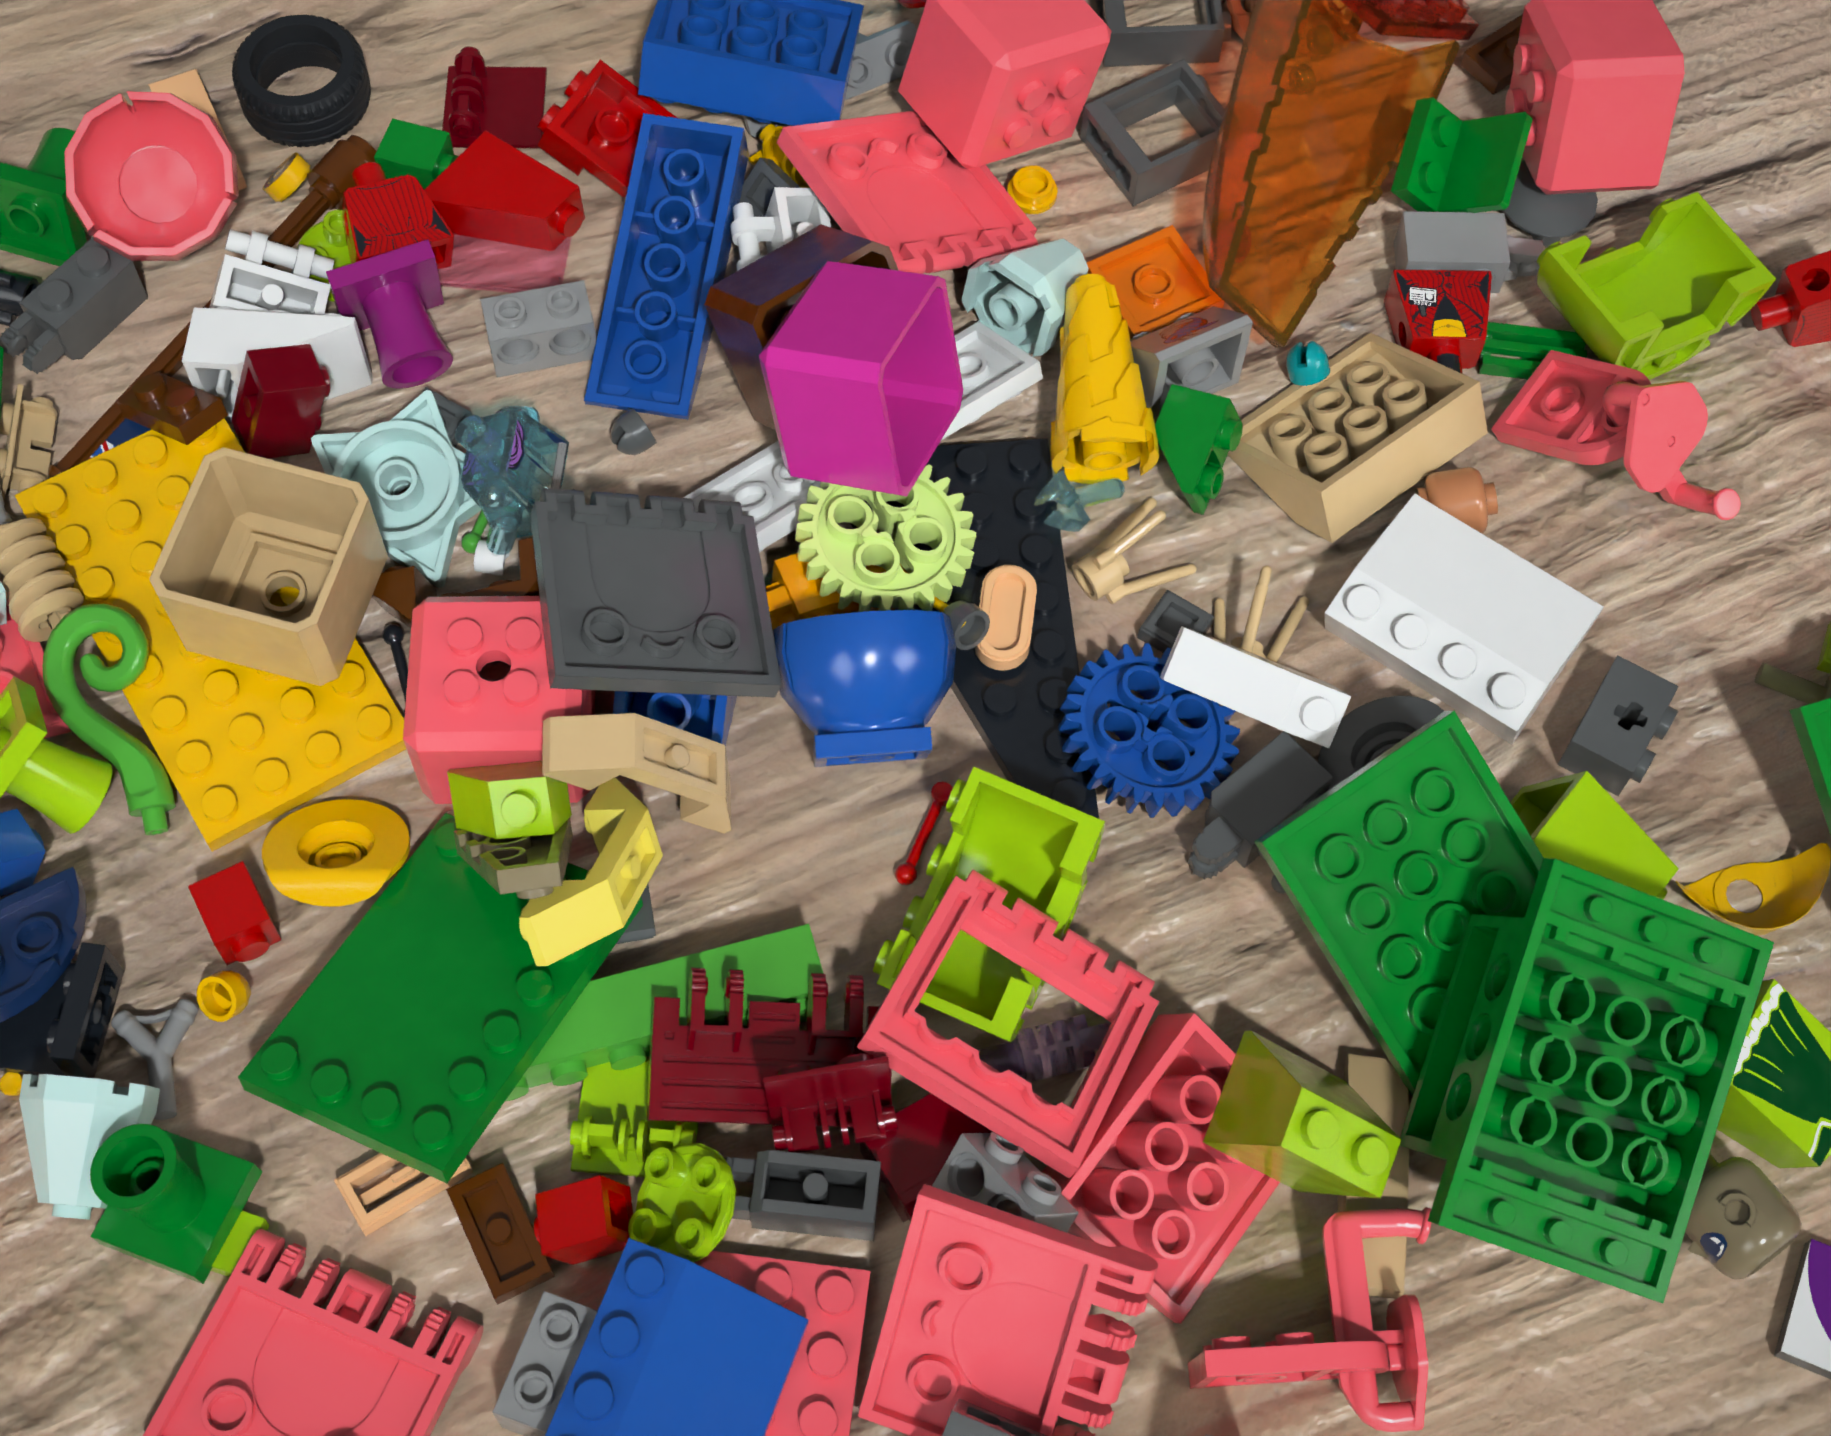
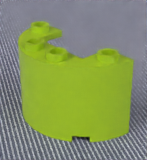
(1658, 296)
(1031, 850)

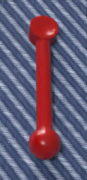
(906, 872)

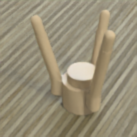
(1103, 568)
(1248, 640)

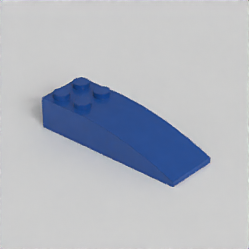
(664, 261)

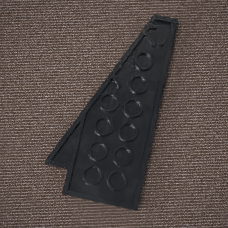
(1017, 707)

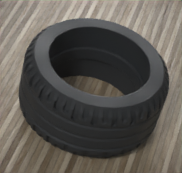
(293, 44)

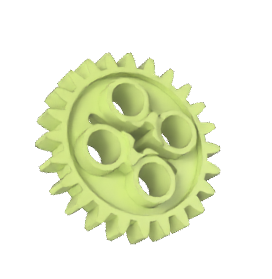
(843, 553)

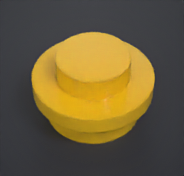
(1033, 189)

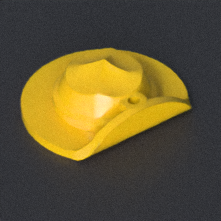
(335, 851)

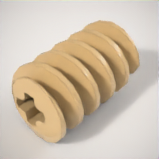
(35, 579)

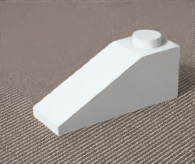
(1256, 687)

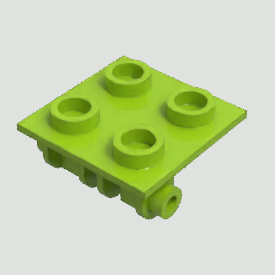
(613, 1124)

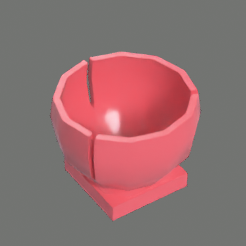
(151, 176)

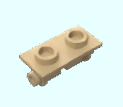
(25, 425)

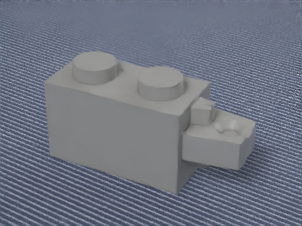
(1464, 244)

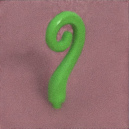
(141, 772)

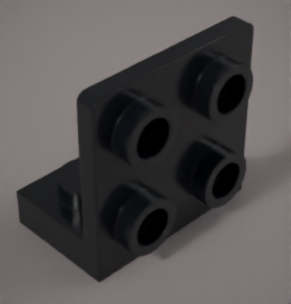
(68, 1023)

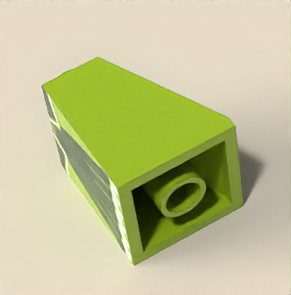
(1782, 1084)

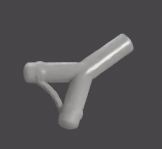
(158, 1051)

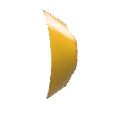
(1786, 887)

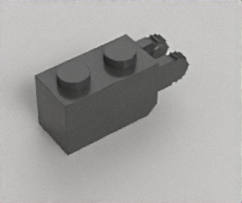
(75, 307)
(1254, 801)
(809, 1194)

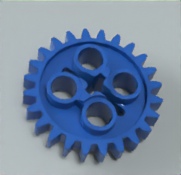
(1147, 732)

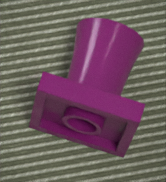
(392, 300)

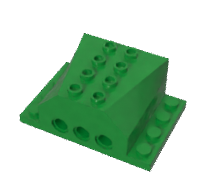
(1584, 1075)

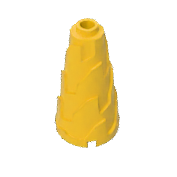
(1100, 393)

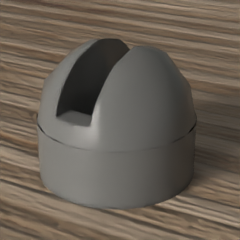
(631, 434)

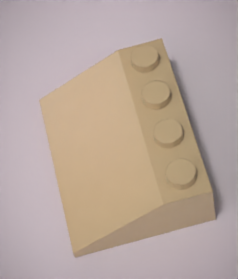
(1359, 434)

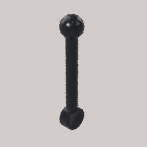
(394, 636)

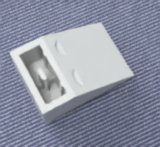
(222, 336)

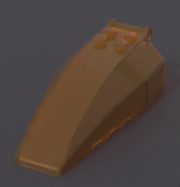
(1304, 153)

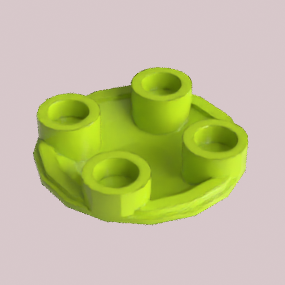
(684, 1201)

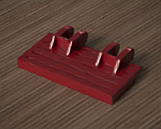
(720, 1070)

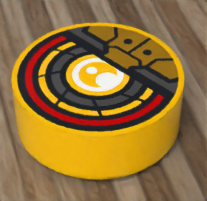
(287, 177)

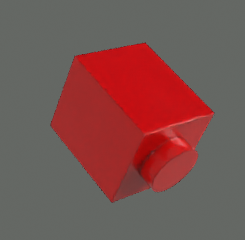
(235, 914)
(583, 1219)

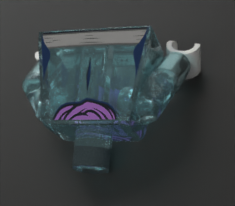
(504, 473)

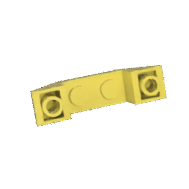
(603, 902)

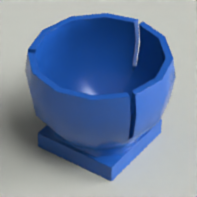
(867, 681)

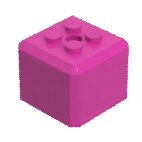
(864, 377)

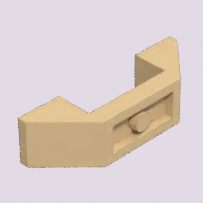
(601, 747)

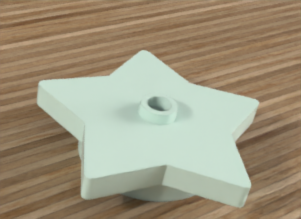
(413, 455)

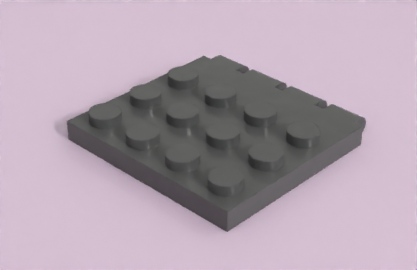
(652, 595)

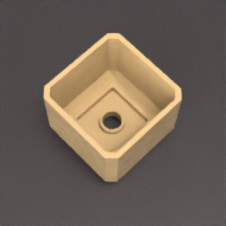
(261, 529)

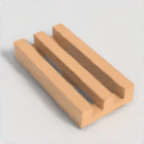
(397, 1205)

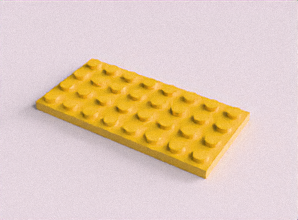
(227, 733)

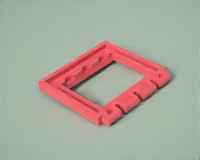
(953, 1068)

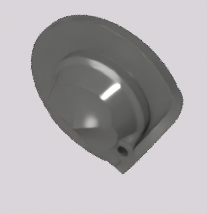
(1372, 731)

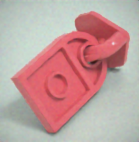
(1609, 412)
(1357, 1349)

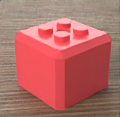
(1003, 73)
(1599, 93)
(472, 722)

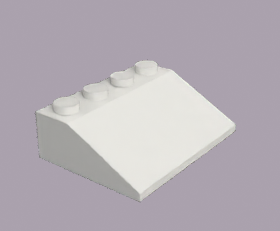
(1461, 617)

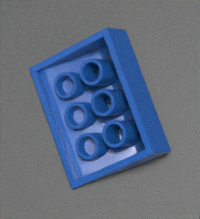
(752, 57)
(678, 1354)

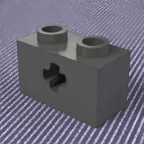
(1620, 725)

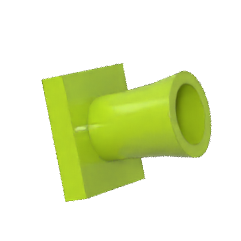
(42, 773)

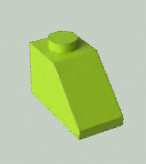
(508, 800)

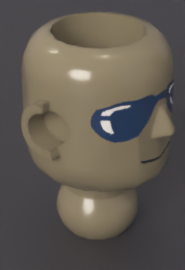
(1740, 1218)

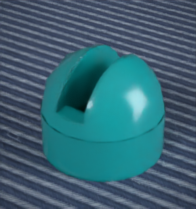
(1307, 364)

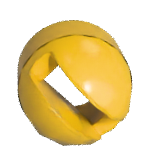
(223, 1000)

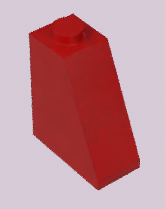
(506, 197)

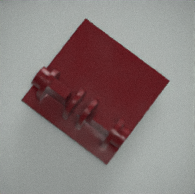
(493, 99)
(853, 1085)

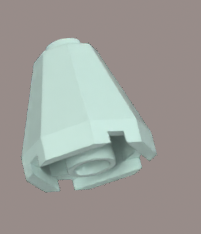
(1025, 292)
(66, 1126)

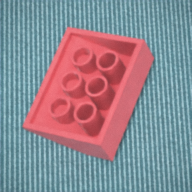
(1152, 1176)

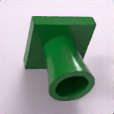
(34, 205)
(168, 1198)

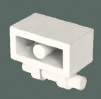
(787, 217)
(257, 287)

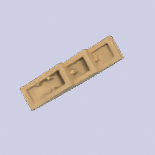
(1387, 1095)

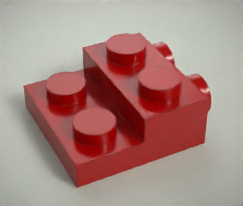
(598, 126)

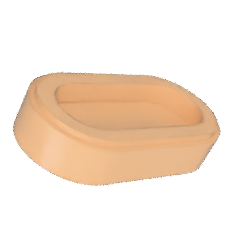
(1009, 601)

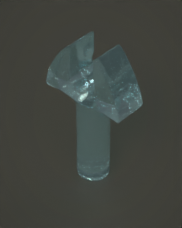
(1074, 517)

